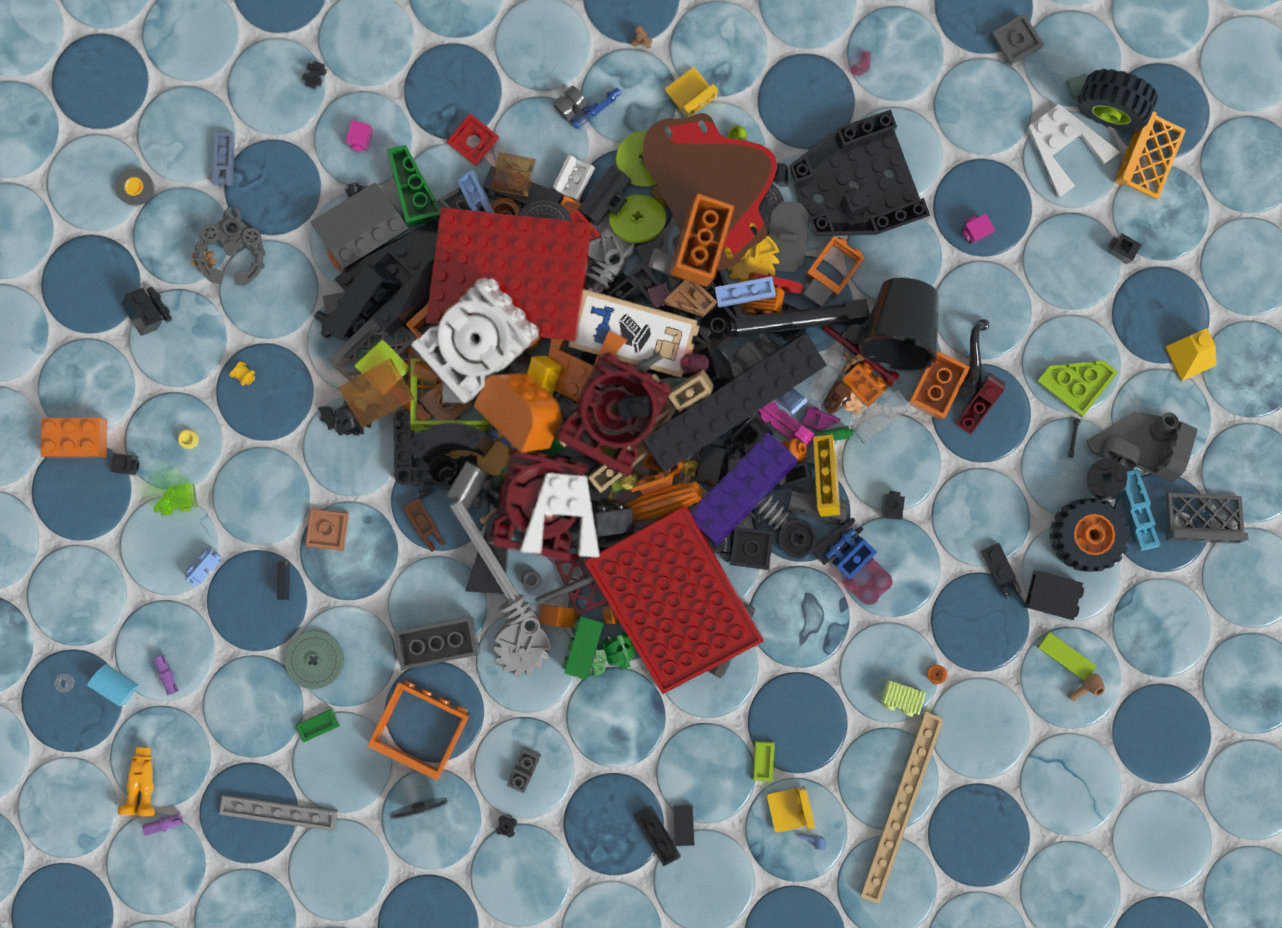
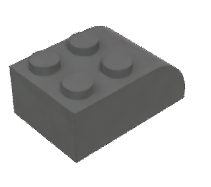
(470, 486)

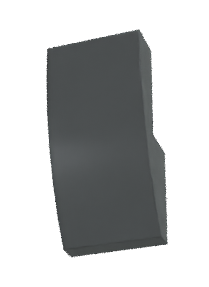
(523, 770)

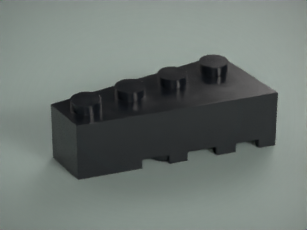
(481, 577)

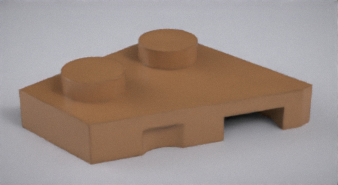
(691, 298)

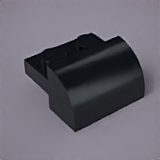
(623, 288)

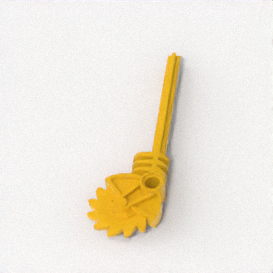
(756, 260)

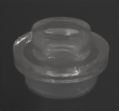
(69, 683)

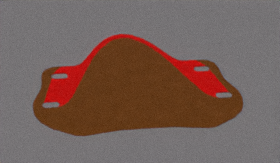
(713, 167)

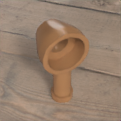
(1092, 683)

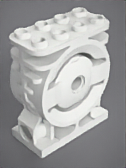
(453, 341)

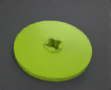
(629, 160)
(647, 227)

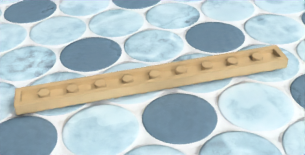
(901, 807)

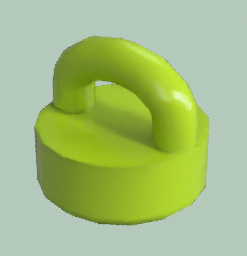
(737, 132)

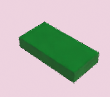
(317, 725)

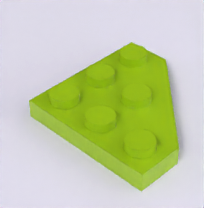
(1077, 383)

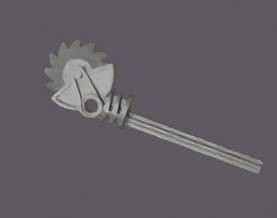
(602, 252)
(519, 645)

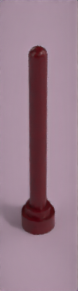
(889, 376)

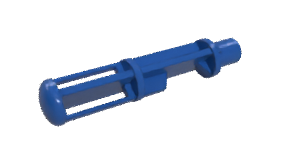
(595, 108)

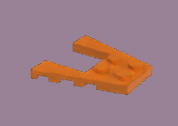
(574, 370)

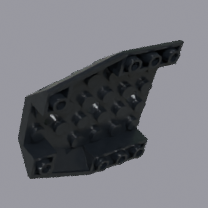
(861, 155)

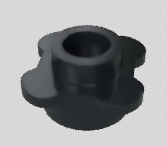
(506, 821)

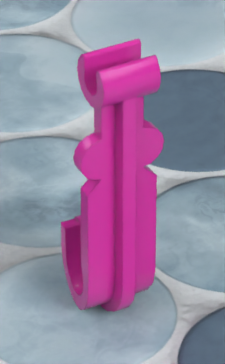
(785, 423)

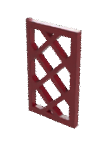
(573, 596)

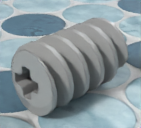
(772, 512)

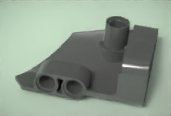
(1149, 443)

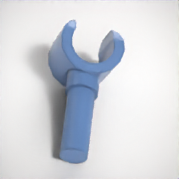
(819, 841)

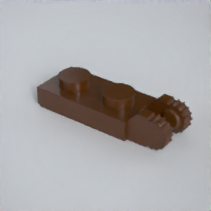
(423, 522)

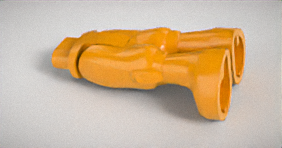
(139, 779)

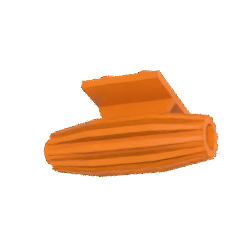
(662, 496)

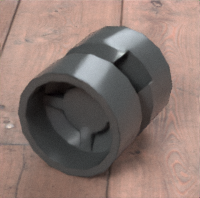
(570, 103)

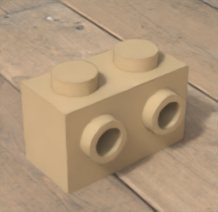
(691, 390)

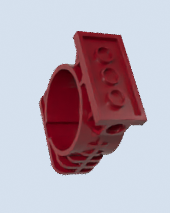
(607, 372)
(520, 469)

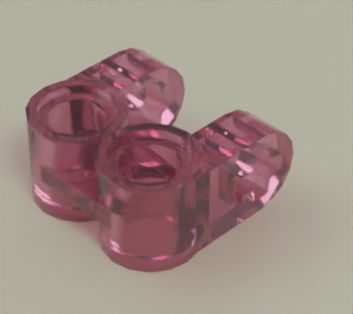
(877, 591)

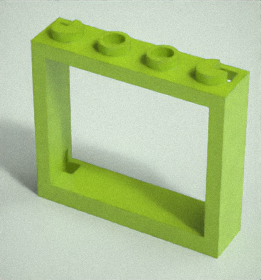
(419, 426)

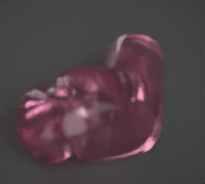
(863, 66)

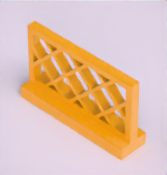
(1134, 152)

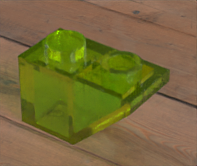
(177, 497)

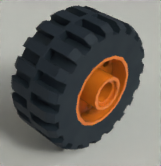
(1106, 538)

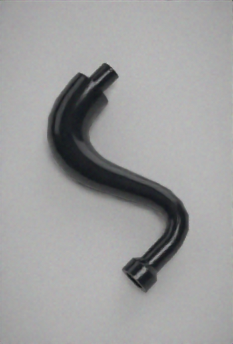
(974, 374)

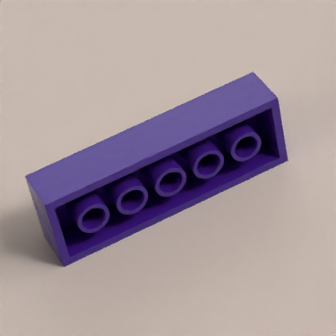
(743, 488)

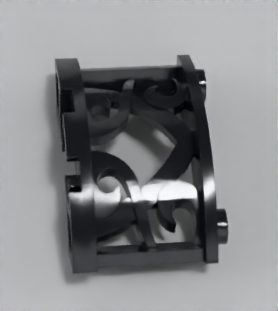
(449, 437)

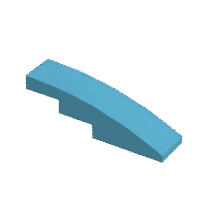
(1139, 512)

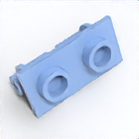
(197, 572)

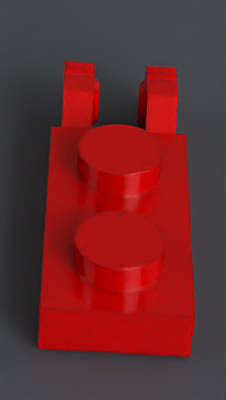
(789, 285)

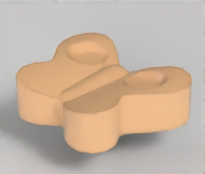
(853, 404)

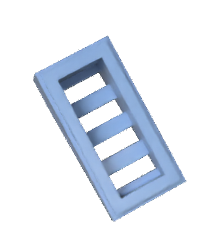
(791, 397)

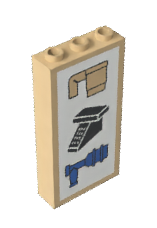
(644, 327)

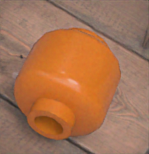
(796, 447)

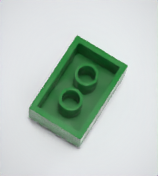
(583, 647)

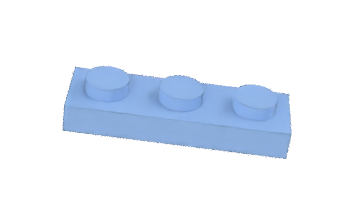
(745, 292)

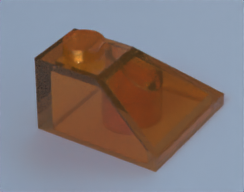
(513, 174)

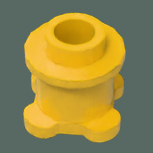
(243, 374)

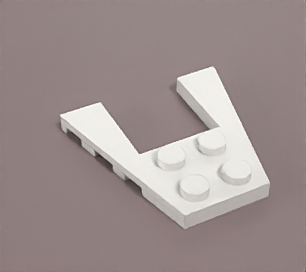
(1055, 132)
(563, 496)

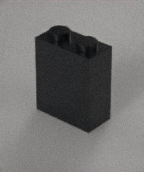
(1054, 595)

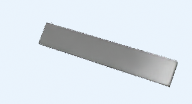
(278, 812)

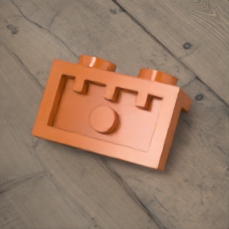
(865, 383)

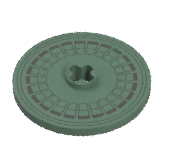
(299, 657)

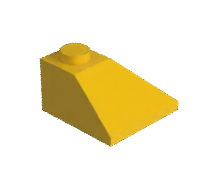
(1193, 354)

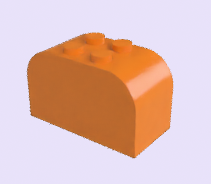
(701, 240)
(520, 410)

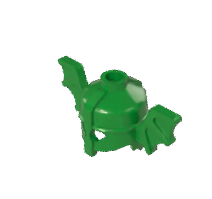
(617, 652)

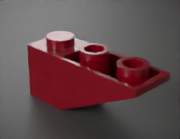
(981, 403)

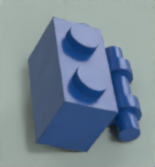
(853, 556)

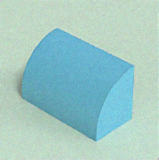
(112, 685)

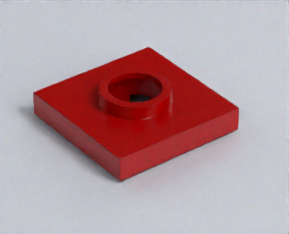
(467, 128)

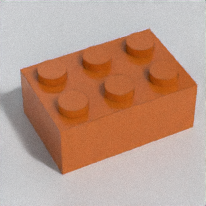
(938, 386)
(73, 438)

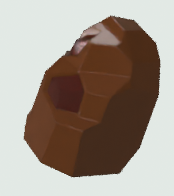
(836, 397)

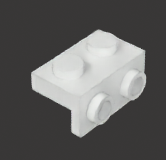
(573, 178)

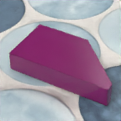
(818, 420)

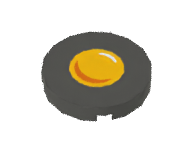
(134, 187)

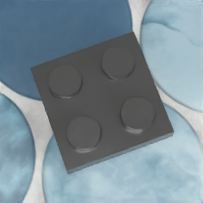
(1017, 39)

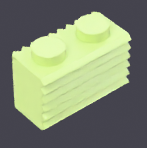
(902, 697)

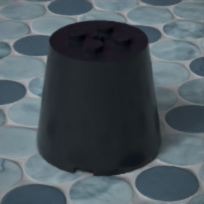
(903, 325)

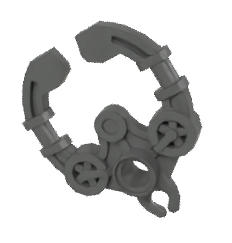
(250, 237)

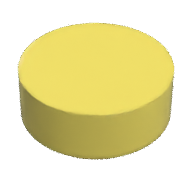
(188, 439)

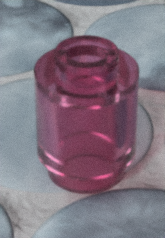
(694, 362)

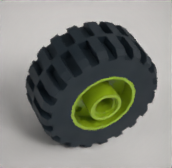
(1117, 99)

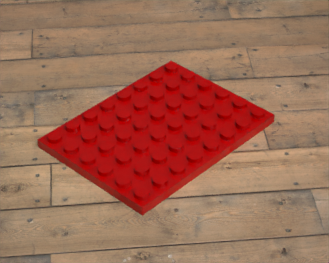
(531, 259)
(674, 600)

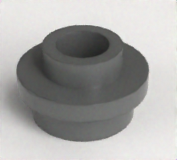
(526, 575)

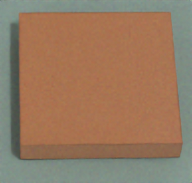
(327, 529)

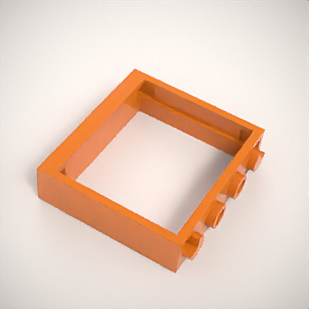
(404, 757)

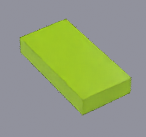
(763, 761)

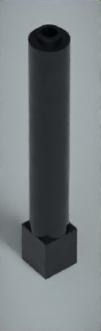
(848, 313)

